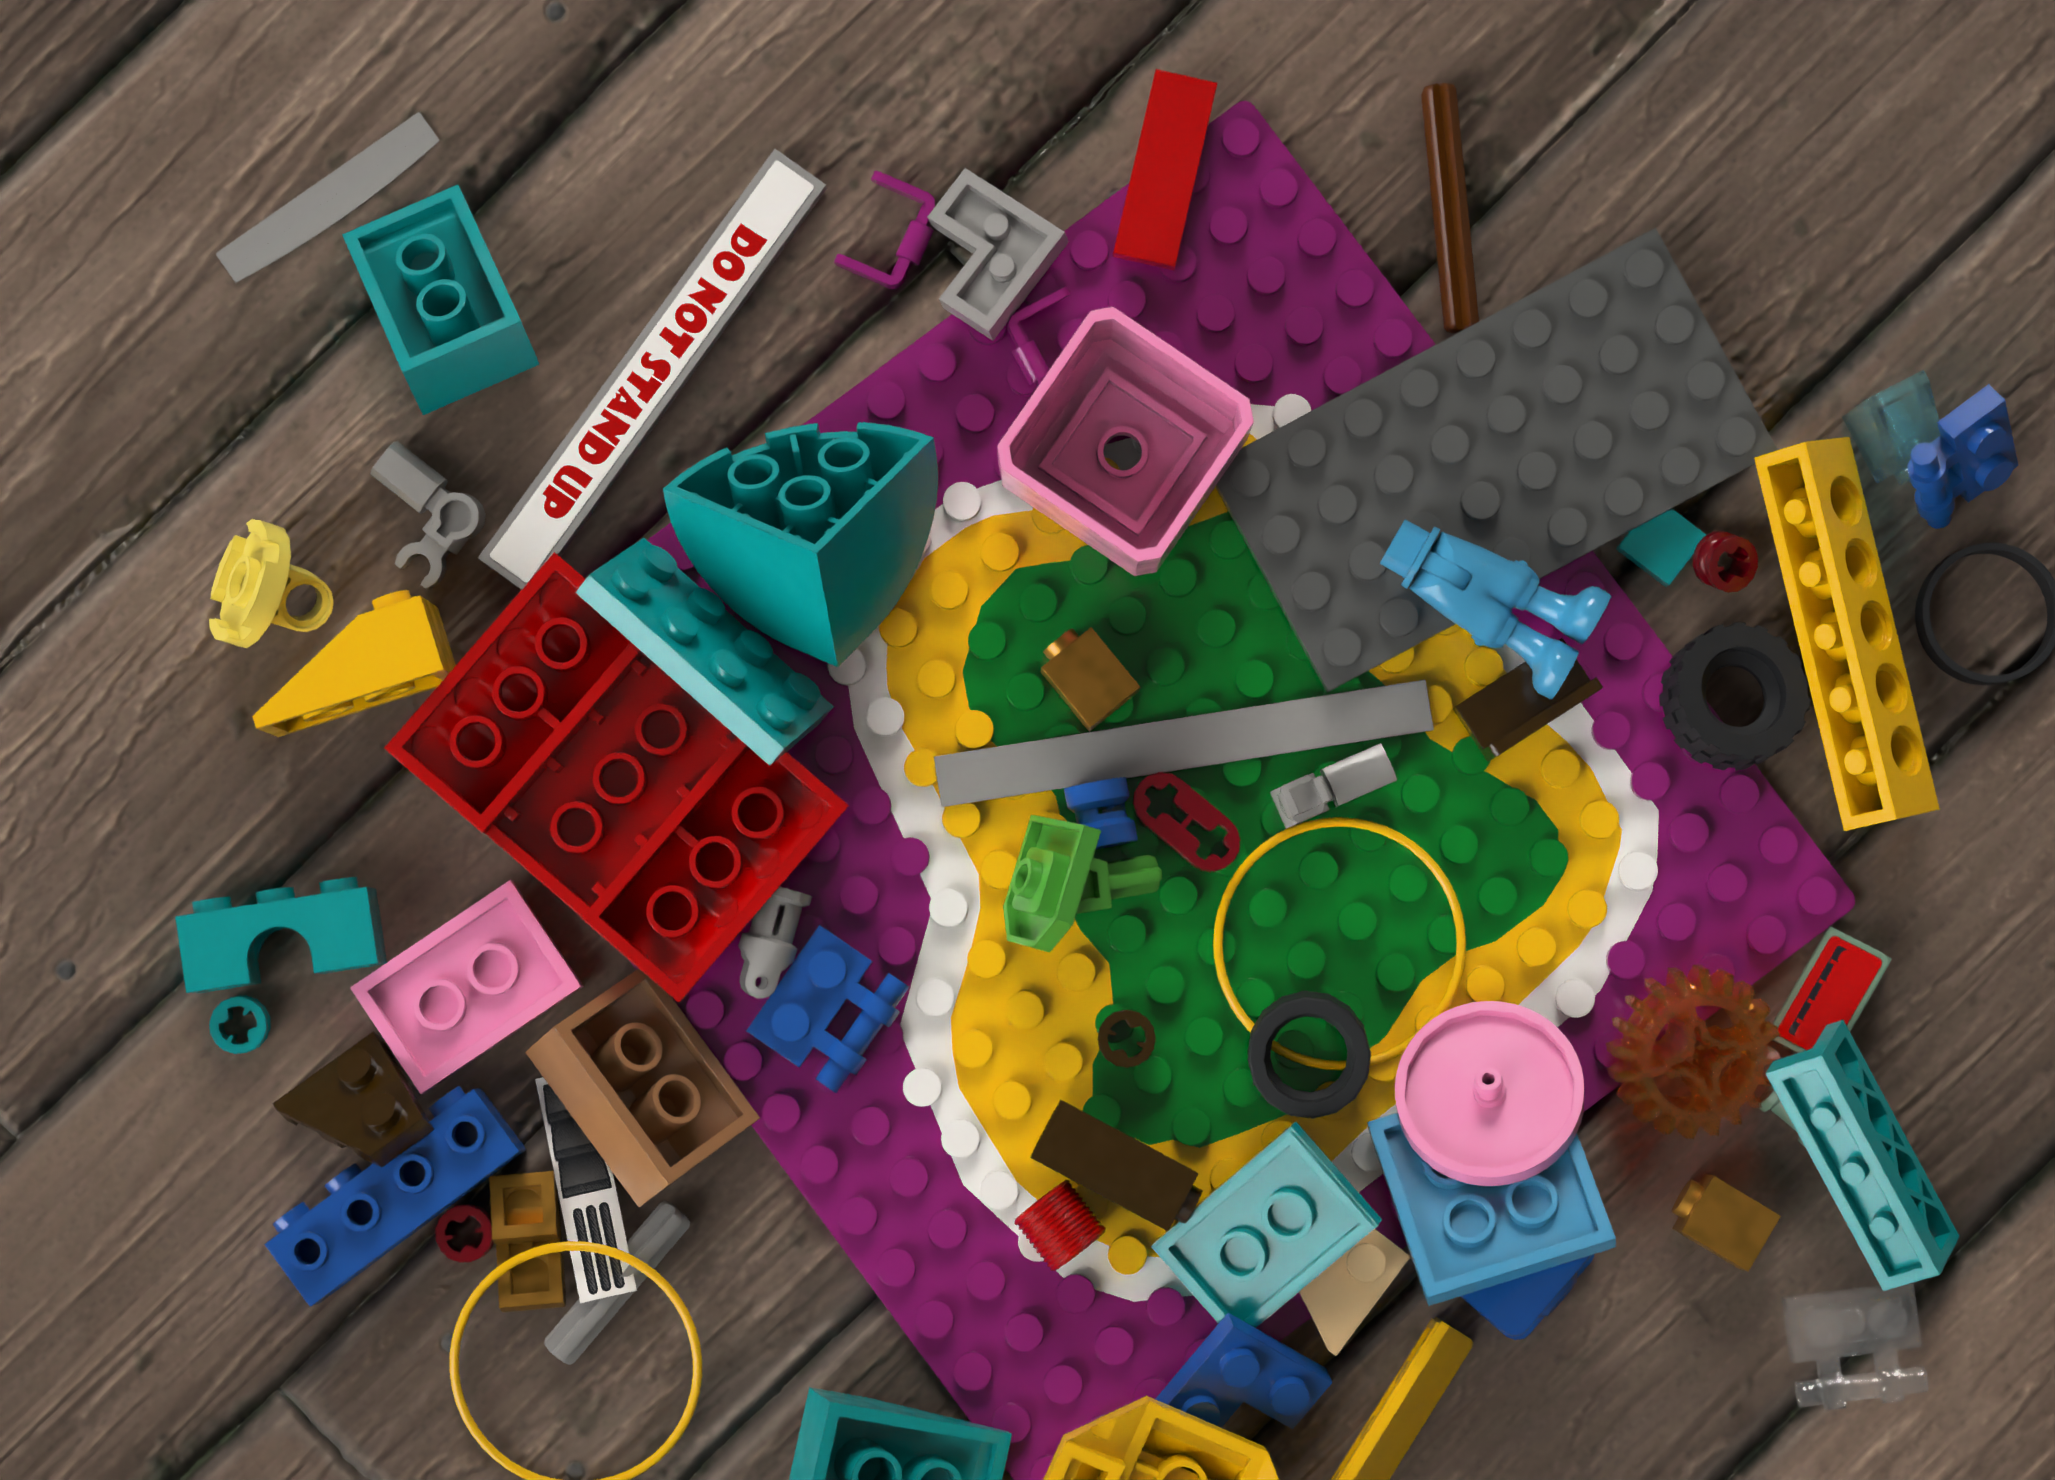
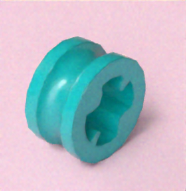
(224, 1013)

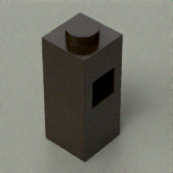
(1117, 1166)

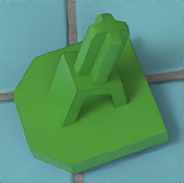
(1061, 878)

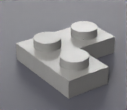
(1008, 248)

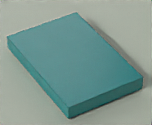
(1267, 1230)

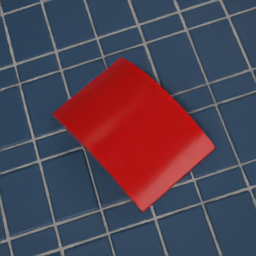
(613, 782)

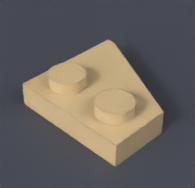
(1351, 1288)

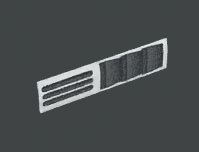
(586, 1201)

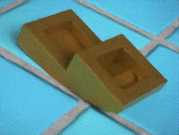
(524, 1218)

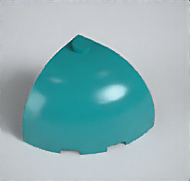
(810, 529)

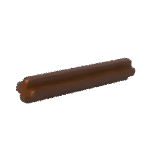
(1450, 207)

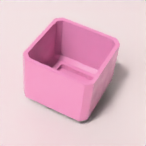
(1134, 385)

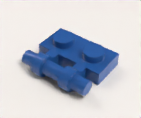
(1966, 459)
(811, 997)

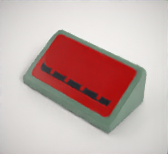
(1829, 989)

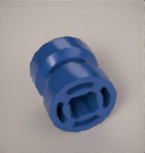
(1111, 798)

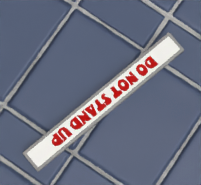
(654, 369)

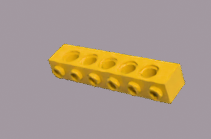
(1846, 632)

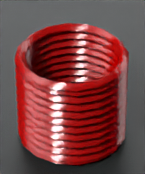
(1060, 1225)

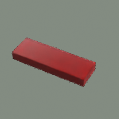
(1165, 169)

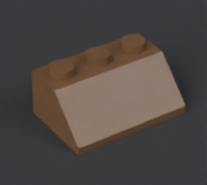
(642, 1085)

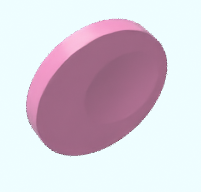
(1489, 1093)

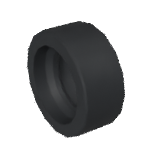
(1305, 1103)

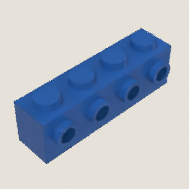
(386, 1205)

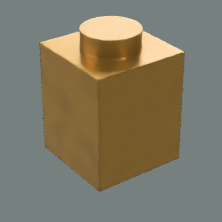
(1088, 676)
(1723, 1220)

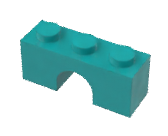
(224, 941)

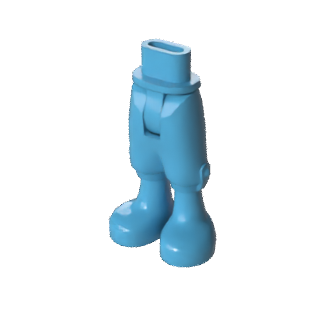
(1482, 589)

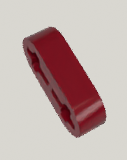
(1197, 810)

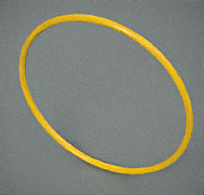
(1324, 823)
(588, 1247)

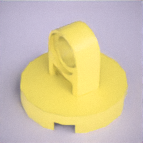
(255, 586)

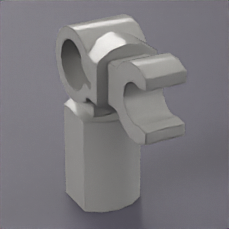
(453, 518)
(1338, 783)

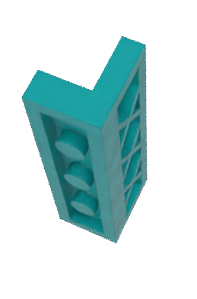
(1864, 1158)

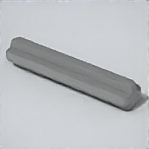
(588, 1319)

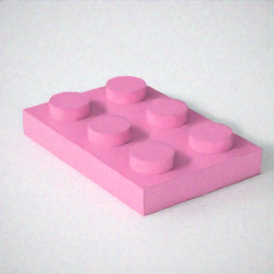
(466, 987)

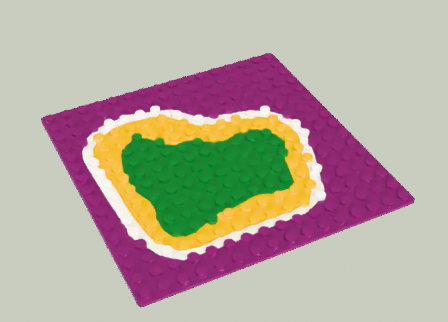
(1570, 854)

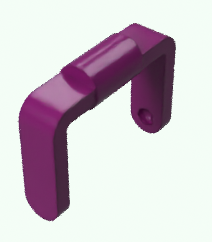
(913, 243)
(1027, 353)

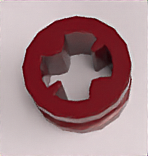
(1742, 567)
(461, 1214)

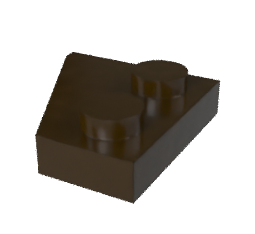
(360, 1104)

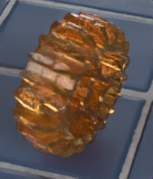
(1741, 1045)

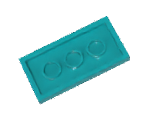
(705, 649)

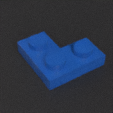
(1247, 1367)

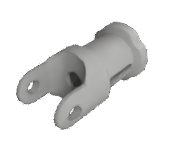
(767, 951)

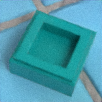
(1662, 545)

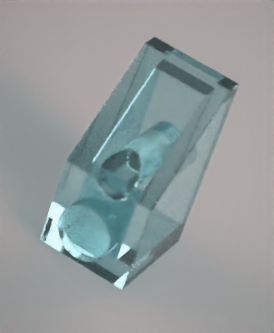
(1893, 424)

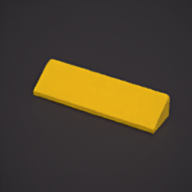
(1406, 1404)

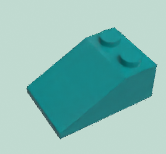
(440, 299)
(880, 1440)

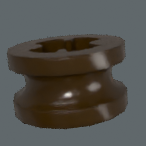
(1133, 1020)

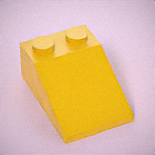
(369, 663)

